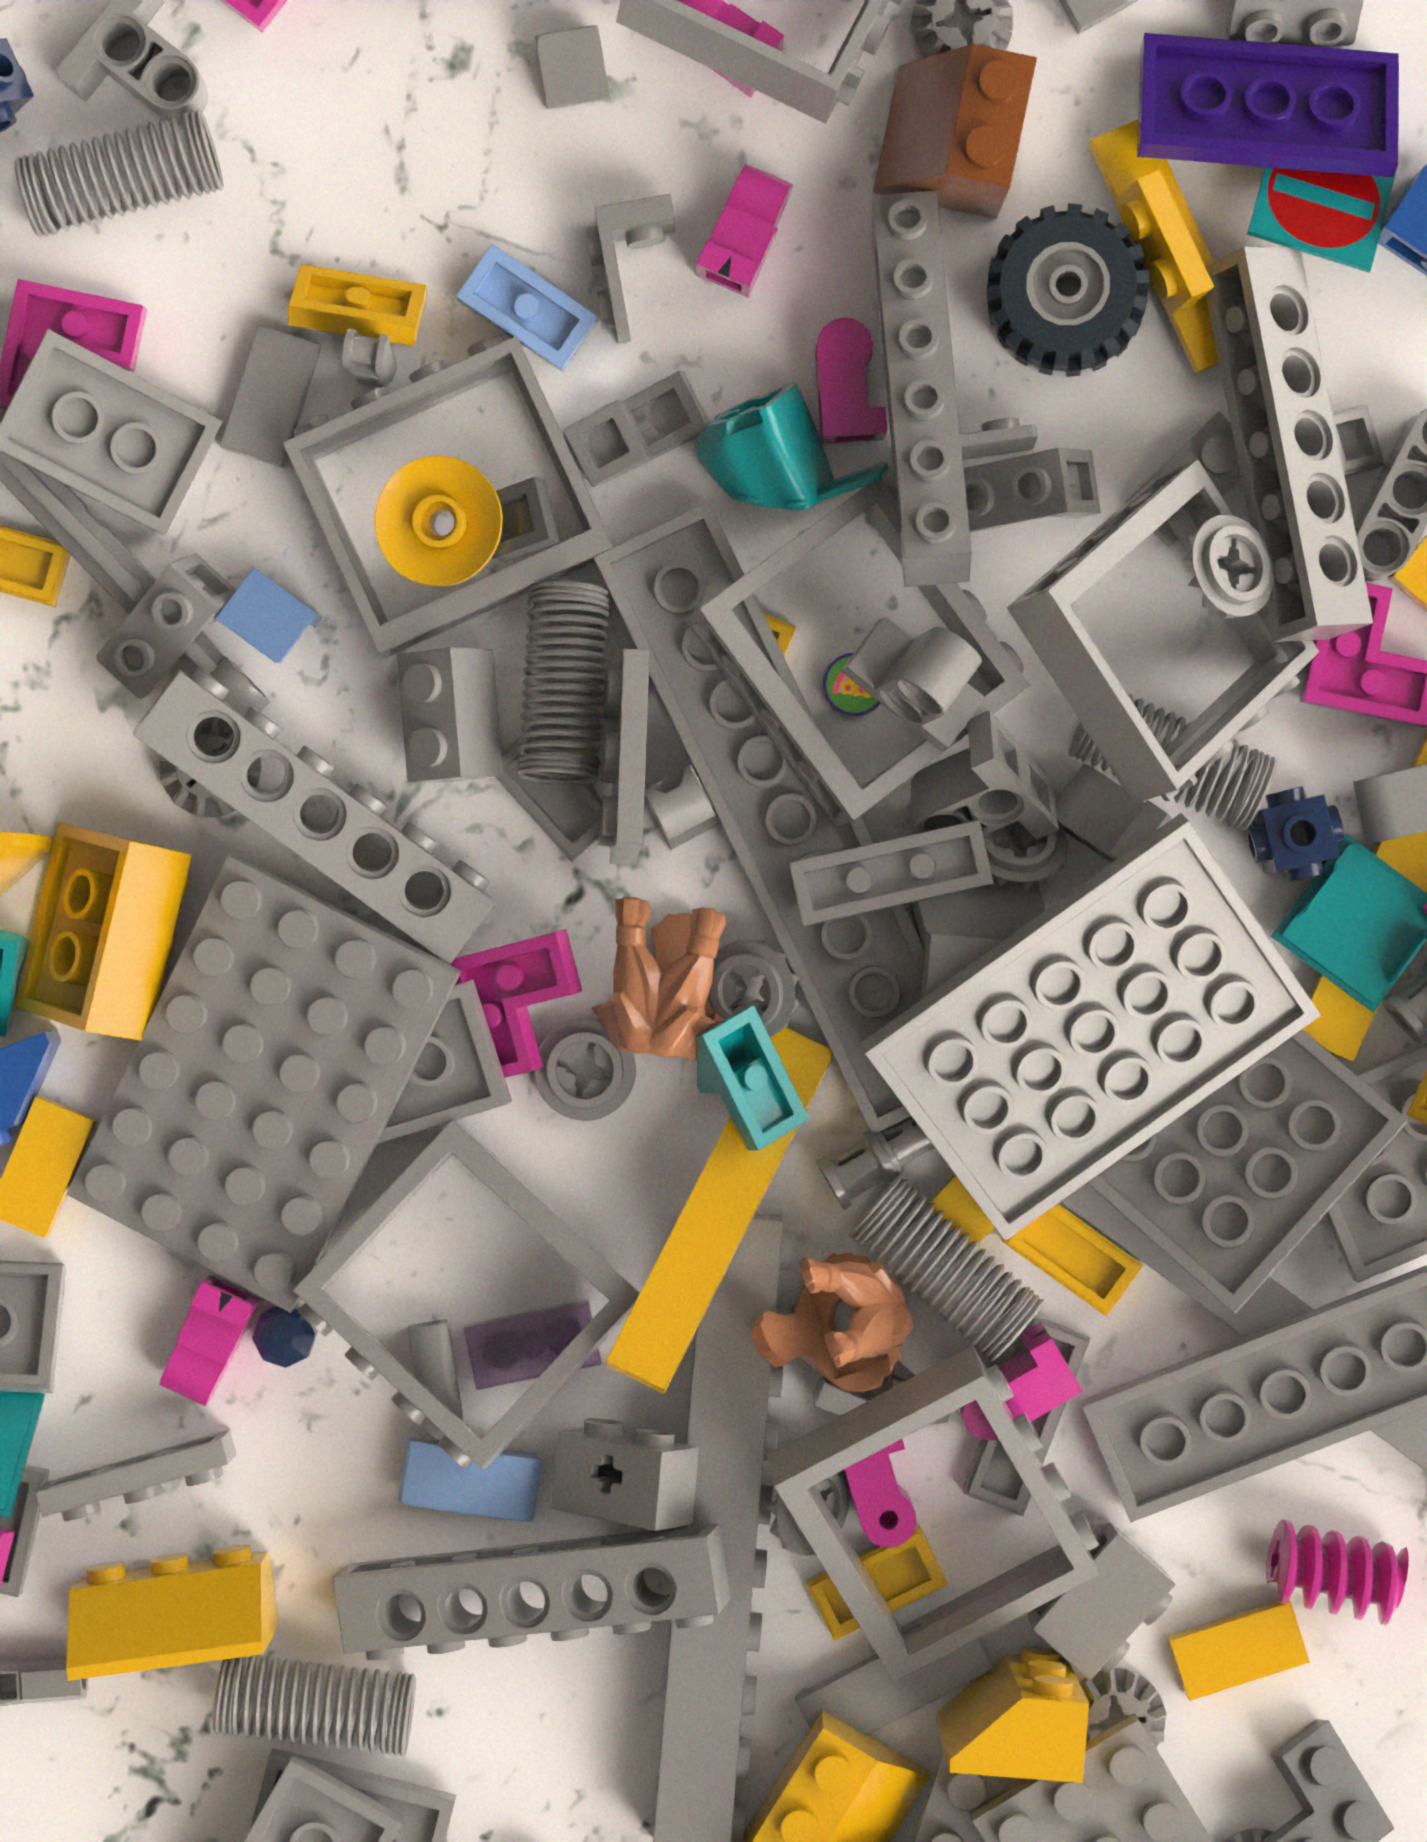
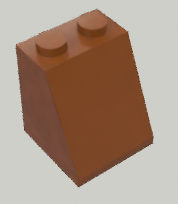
(957, 127)

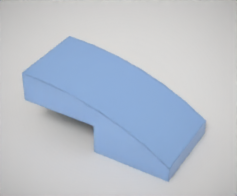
(439, 1483)

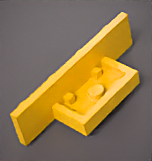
(1168, 235)

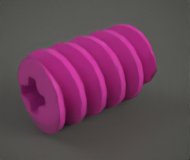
(1337, 1570)

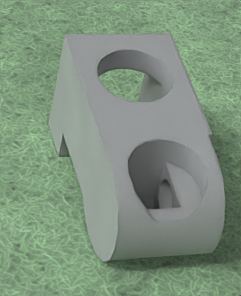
(681, 807)

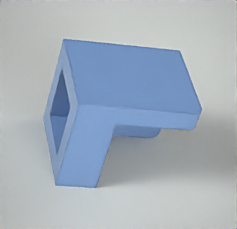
(267, 616)

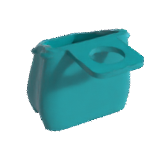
(772, 454)

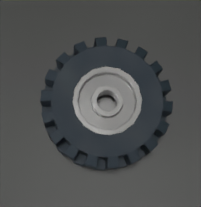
(1067, 290)

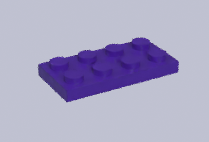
(1268, 105)

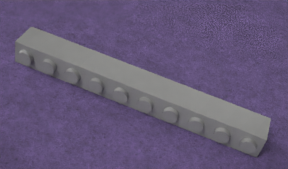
(708, 1663)

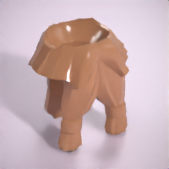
(662, 999)
(876, 1330)

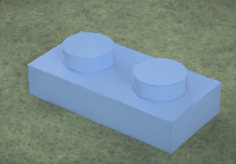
(527, 307)

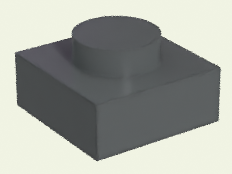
(526, 519)

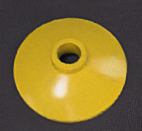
(408, 515)

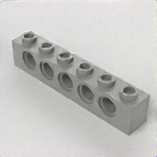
(921, 389)
(1287, 442)
(438, 925)
(686, 1555)

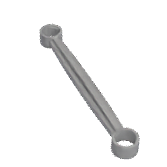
(115, 568)

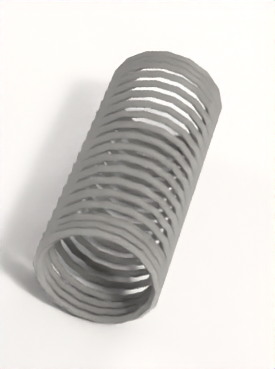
(39, 193)
(564, 603)
(1244, 791)
(892, 1207)
(235, 1686)

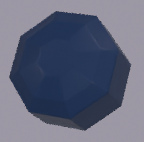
(283, 1336)

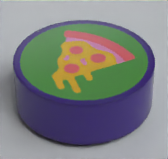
(843, 693)

